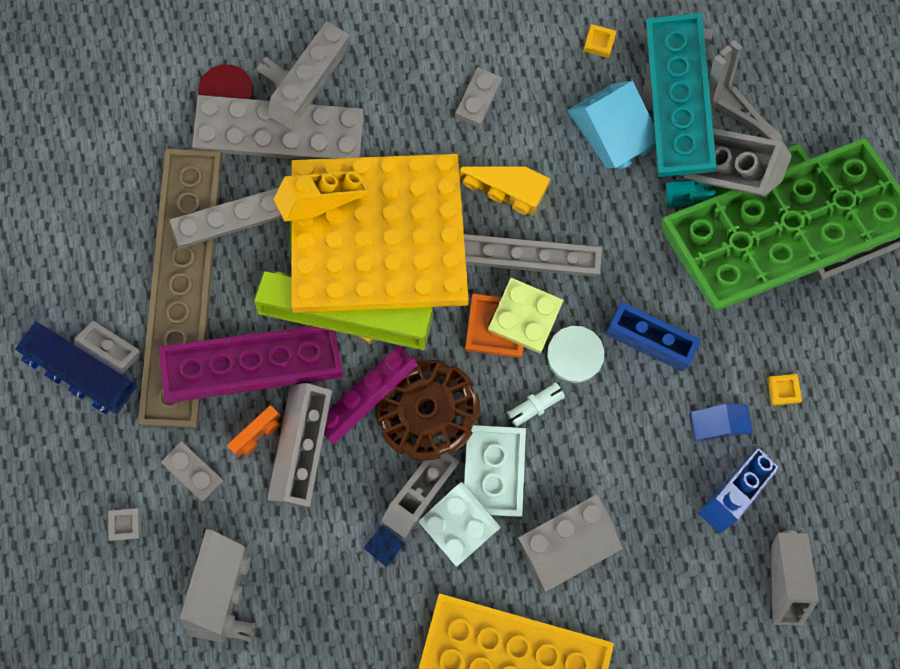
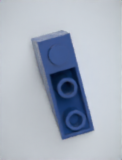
(738, 491)

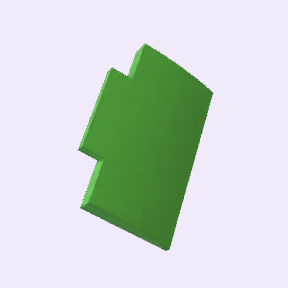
(809, 221)

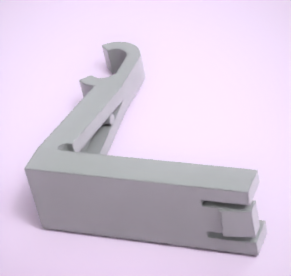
(729, 99)

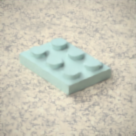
(496, 468)

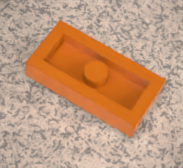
(265, 423)

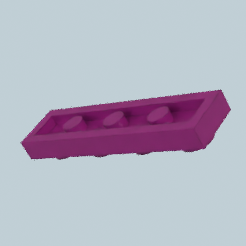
(368, 393)

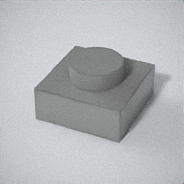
(124, 524)

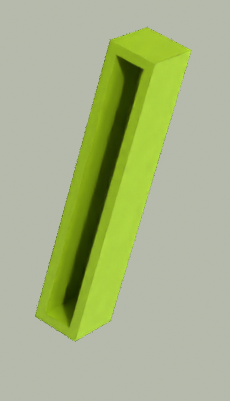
(396, 326)

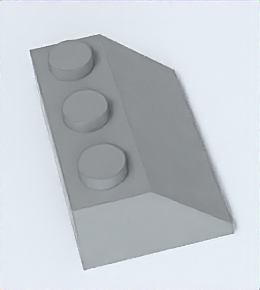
(746, 163)
(570, 543)
(214, 588)

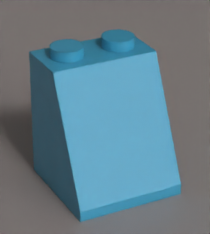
(616, 124)

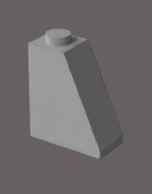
(792, 579)

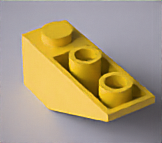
(513, 185)
(314, 194)

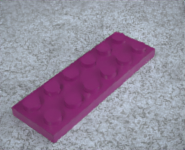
(249, 363)

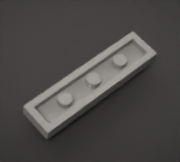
(225, 219)

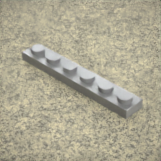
(532, 255)

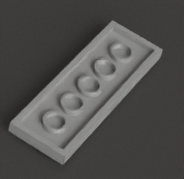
(245, 129)

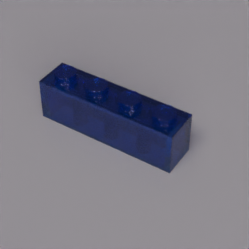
(76, 368)

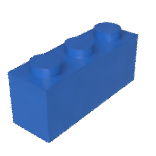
(653, 337)

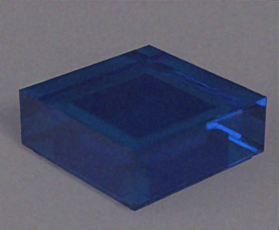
(384, 546)

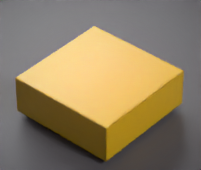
(599, 41)
(784, 389)

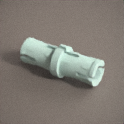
(535, 405)

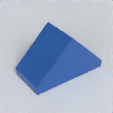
(721, 421)

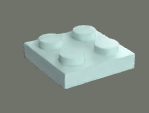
(459, 524)

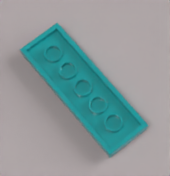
(680, 95)

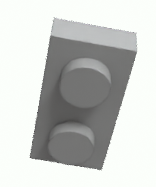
(478, 97)
(107, 347)
(192, 471)

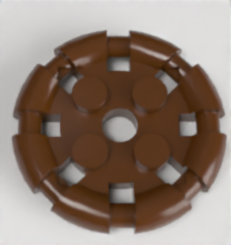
(439, 422)

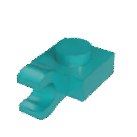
(685, 193)

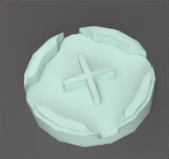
(575, 354)

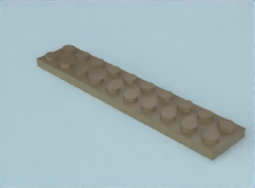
(179, 281)

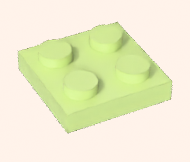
(525, 315)

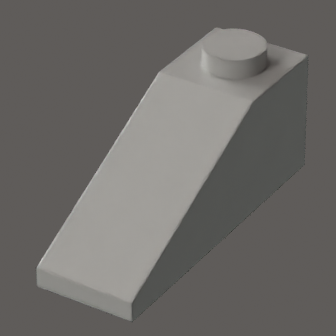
(418, 494)

